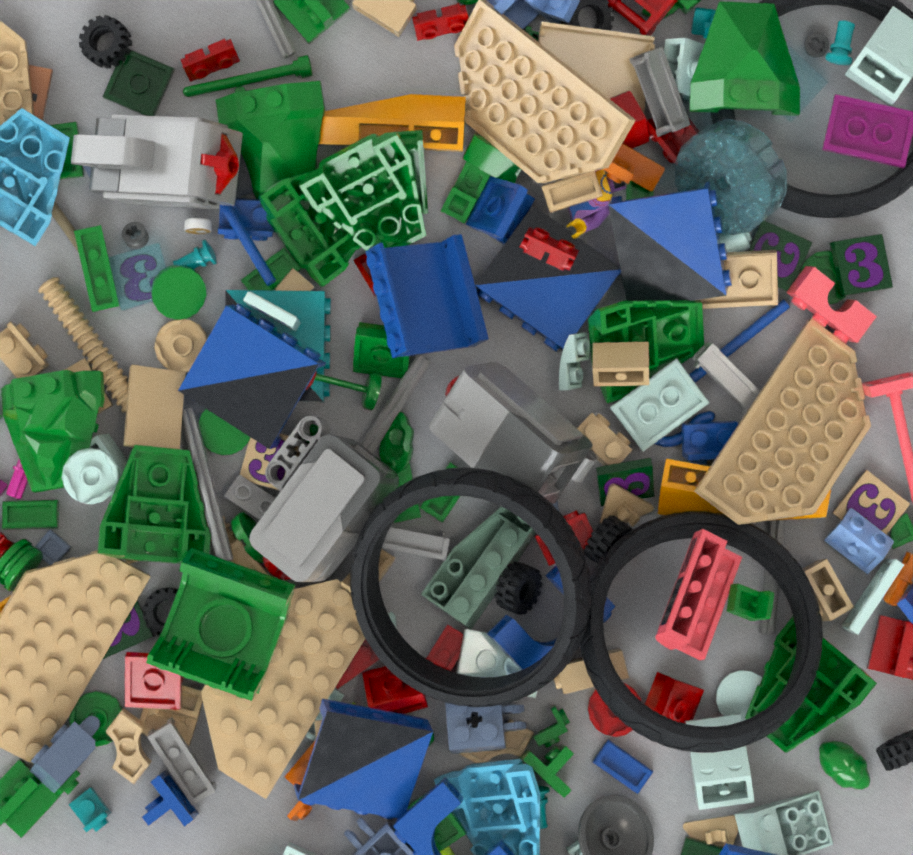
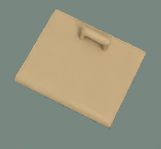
(599, 56)

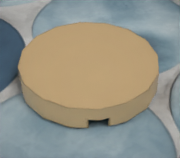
(179, 344)

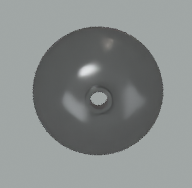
(621, 822)

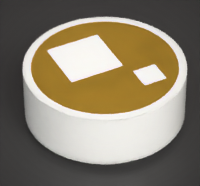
(198, 226)

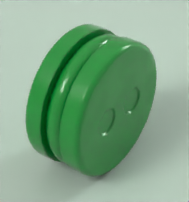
(17, 560)

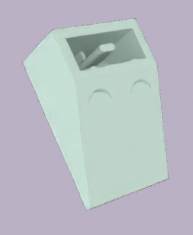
(886, 59)
(721, 776)
(786, 826)

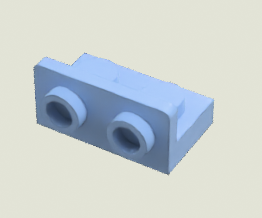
(859, 541)

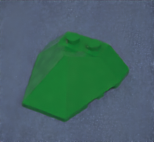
(745, 63)
(278, 129)
(669, 326)
(155, 509)
(835, 690)

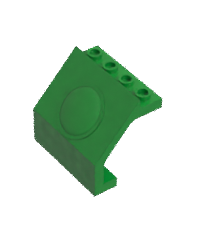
(223, 625)

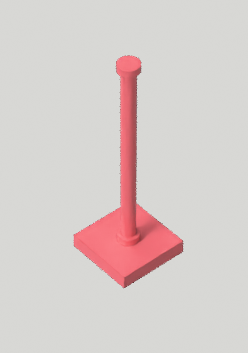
(893, 387)

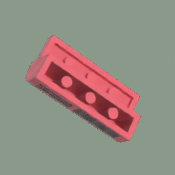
(698, 595)

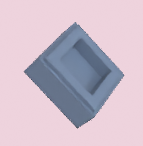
(53, 547)

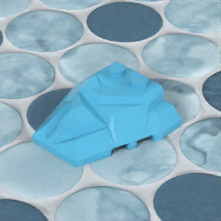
(29, 174)
(498, 805)

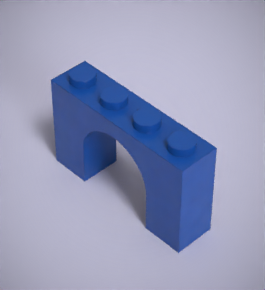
(518, 644)
(420, 820)

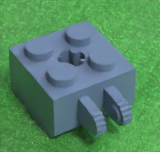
(488, 734)
(69, 750)
(380, 842)

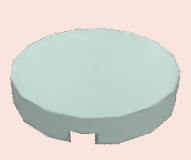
(90, 476)
(736, 692)

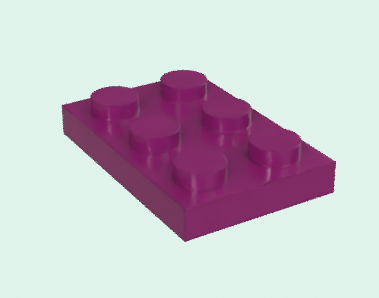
(869, 131)

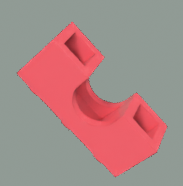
(811, 292)

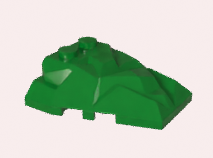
(369, 192)
(307, 233)
(51, 420)

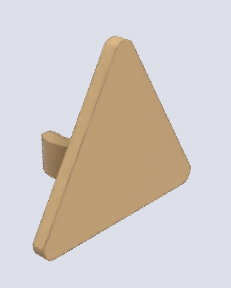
(624, 505)
(713, 830)

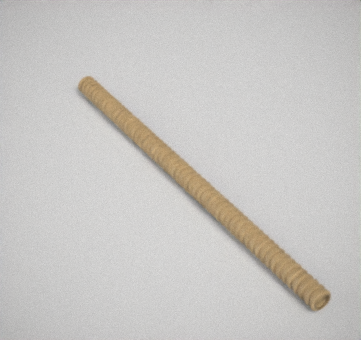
(93, 348)

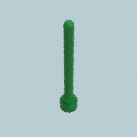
(300, 67)

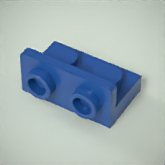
(252, 217)
(705, 439)

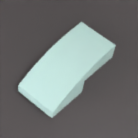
(575, 350)

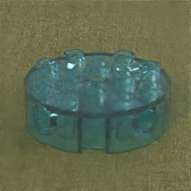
(740, 169)

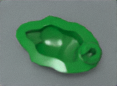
(397, 444)
(844, 765)

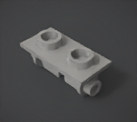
(249, 497)

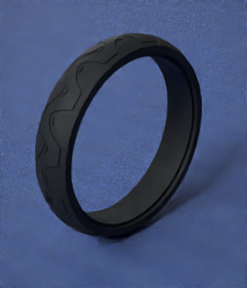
(853, 203)
(783, 569)
(407, 662)

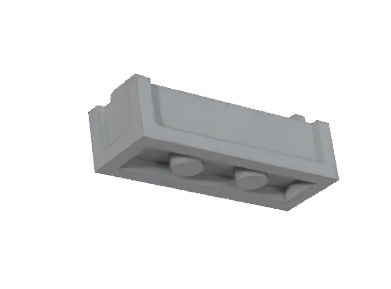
(660, 91)
(726, 375)
(417, 543)
(181, 762)

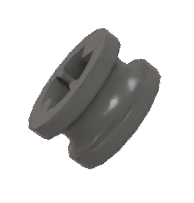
(820, 39)
(129, 231)

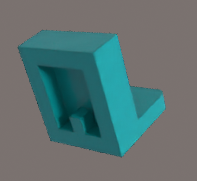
(702, 21)
(90, 810)

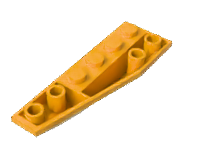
(436, 115)
(679, 496)

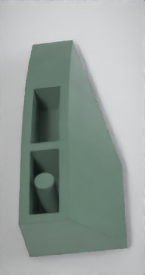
(472, 569)

